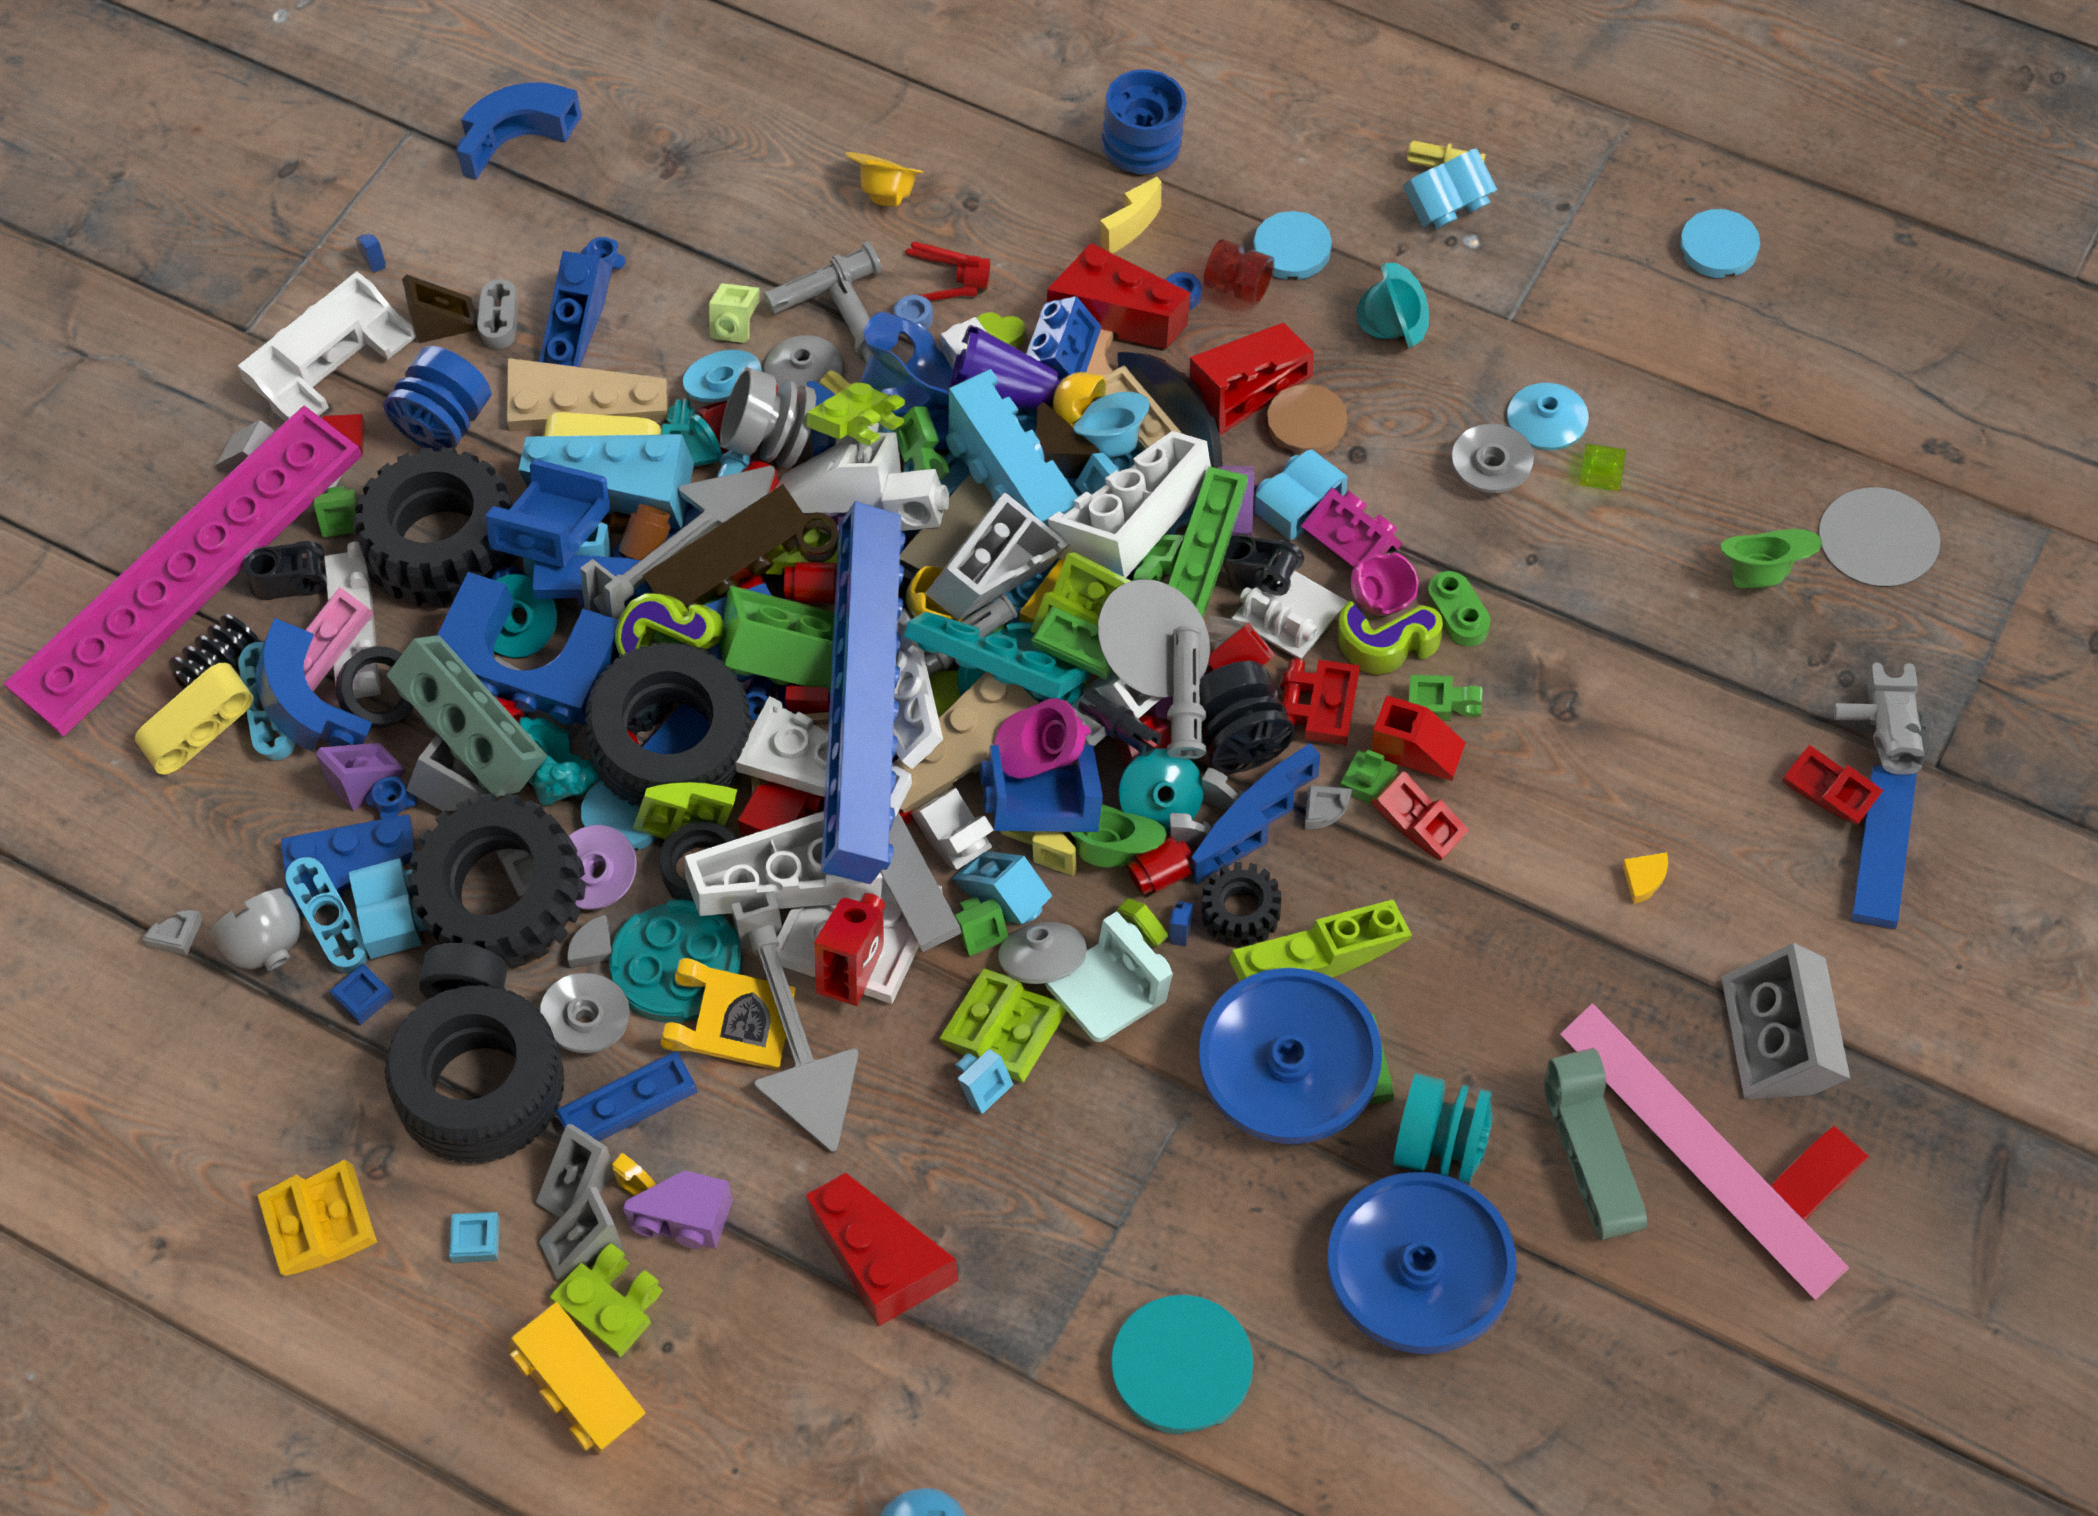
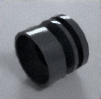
(1243, 717)

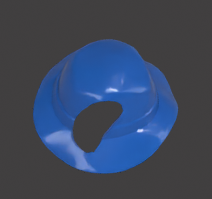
(924, 377)

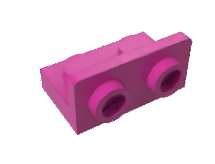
(1348, 530)

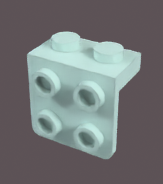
(1115, 981)

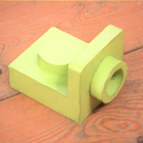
(731, 312)

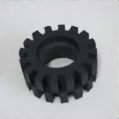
(1241, 882)

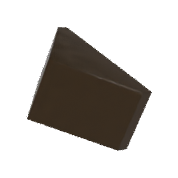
(437, 310)
(1061, 443)

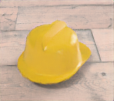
(884, 180)

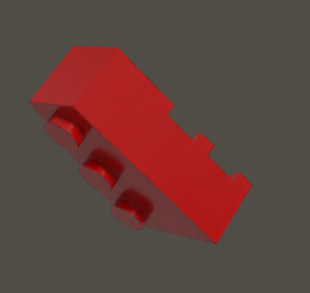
(1124, 297)
(1250, 373)
(879, 1249)

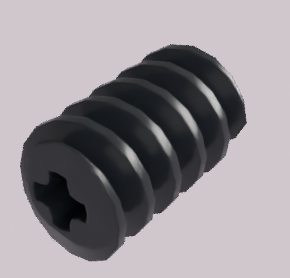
(221, 646)

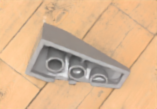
(443, 778)

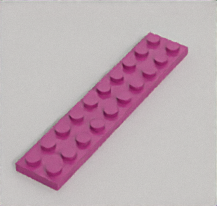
(182, 570)

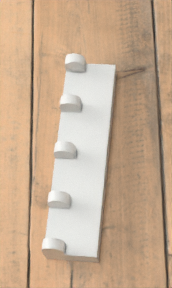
(352, 575)

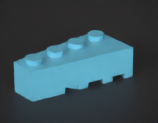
(999, 451)
(635, 466)

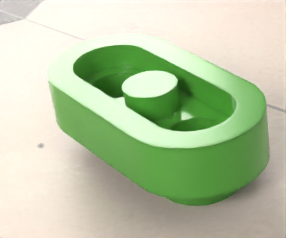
(1458, 605)

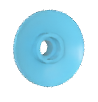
(715, 374)
(1545, 427)

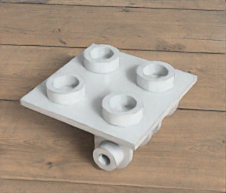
(1293, 619)

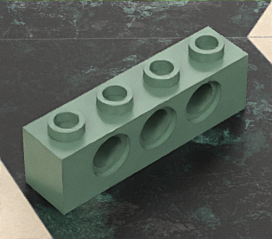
(431, 665)

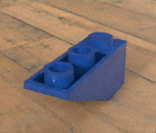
(575, 308)

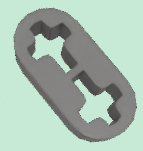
(490, 314)

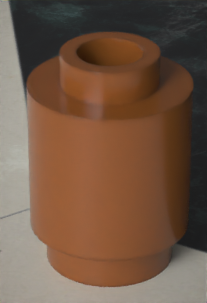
(644, 532)

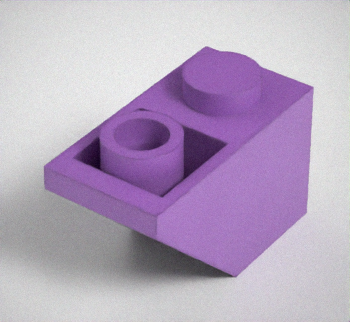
(683, 1208)

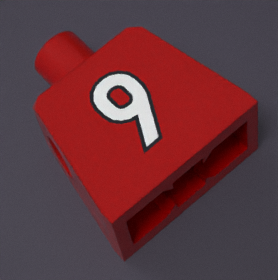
(854, 932)

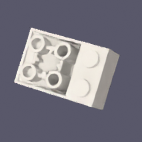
(844, 475)

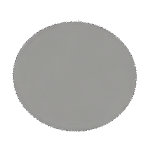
(1879, 536)
(1138, 634)

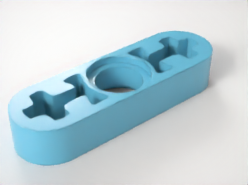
(259, 730)
(323, 883)

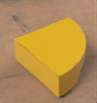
(1645, 875)
(631, 1176)

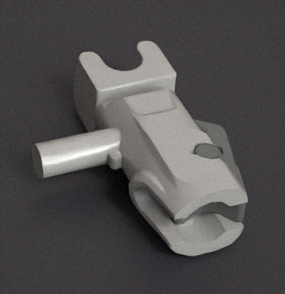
(1900, 726)

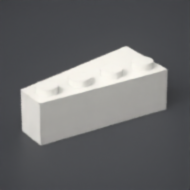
(1136, 504)
(774, 860)

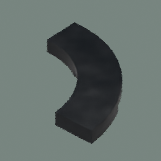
(1176, 397)

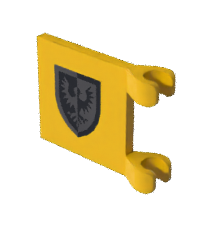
(734, 1019)

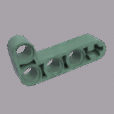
(1575, 1098)

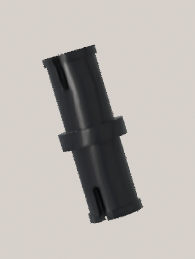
(1119, 722)

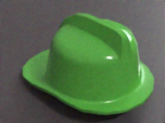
(1768, 557)
(1118, 838)

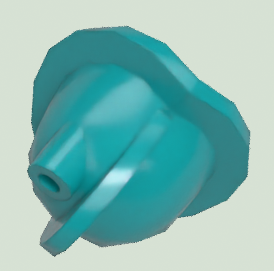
(1395, 306)

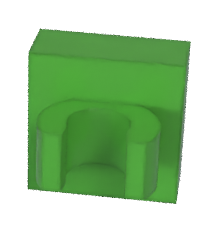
(336, 511)
(1368, 775)
(981, 925)

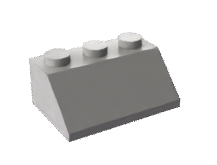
(1785, 1025)

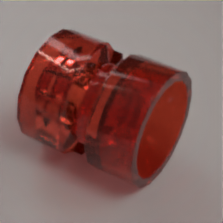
(1248, 281)

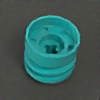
(1443, 1128)

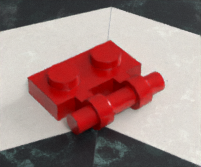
(1332, 698)

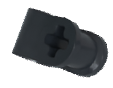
(1258, 564)
(285, 570)

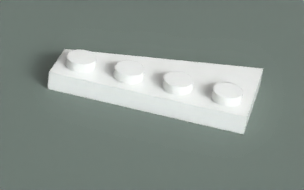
(917, 717)
(794, 753)

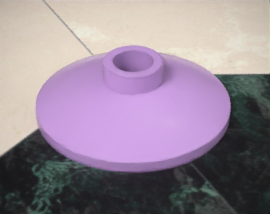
(608, 847)

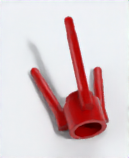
(971, 270)

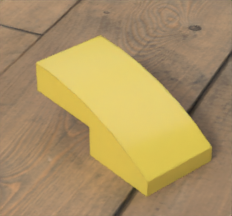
(1128, 223)
(1049, 849)

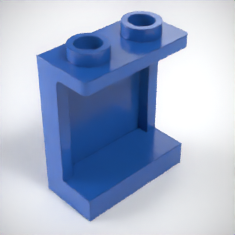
(550, 515)
(1051, 801)

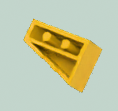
(574, 1379)

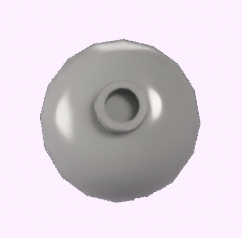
(260, 932)

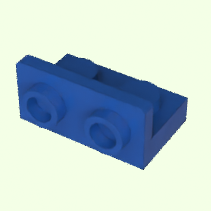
(1065, 336)

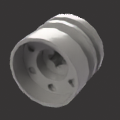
(767, 417)

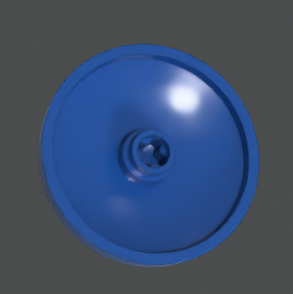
(1290, 1055)
(1421, 1262)

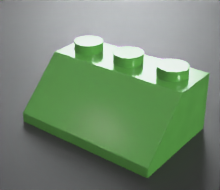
(777, 639)

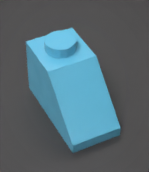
(1009, 881)

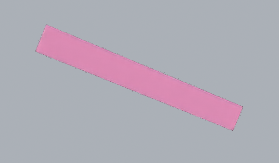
(1708, 1154)

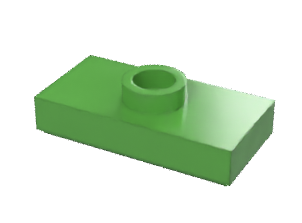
(1072, 642)

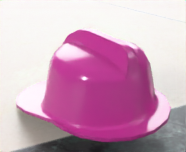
(1041, 738)

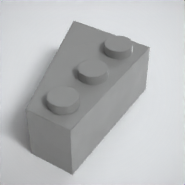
(995, 558)

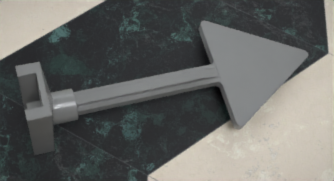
(715, 498)
(814, 1090)

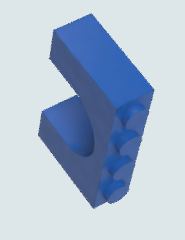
(555, 688)

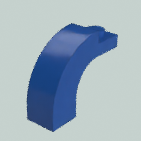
(515, 112)
(292, 702)

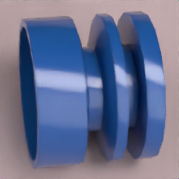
(1143, 121)
(437, 399)

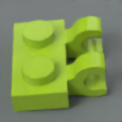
(855, 410)
(600, 1308)

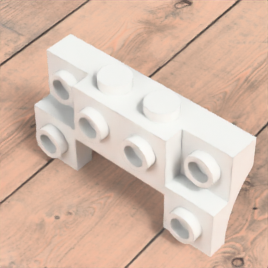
(321, 342)

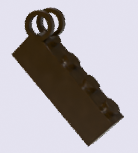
(740, 549)

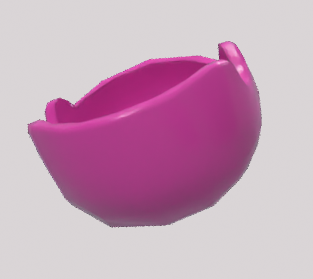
(1384, 583)

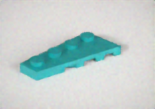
(996, 655)

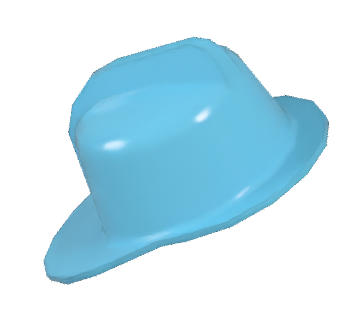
(1114, 422)

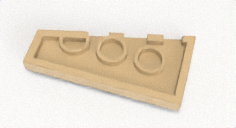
(548, 388)
(967, 734)

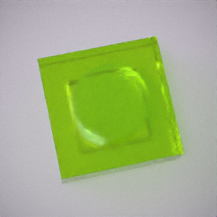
(1602, 467)

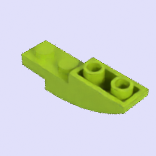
(1331, 946)

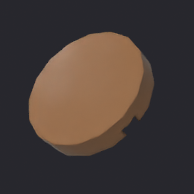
(1307, 419)

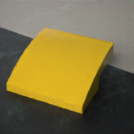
(316, 1219)

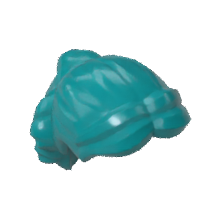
(561, 772)

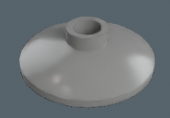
(787, 364)
(1495, 446)
(1042, 952)
(588, 997)

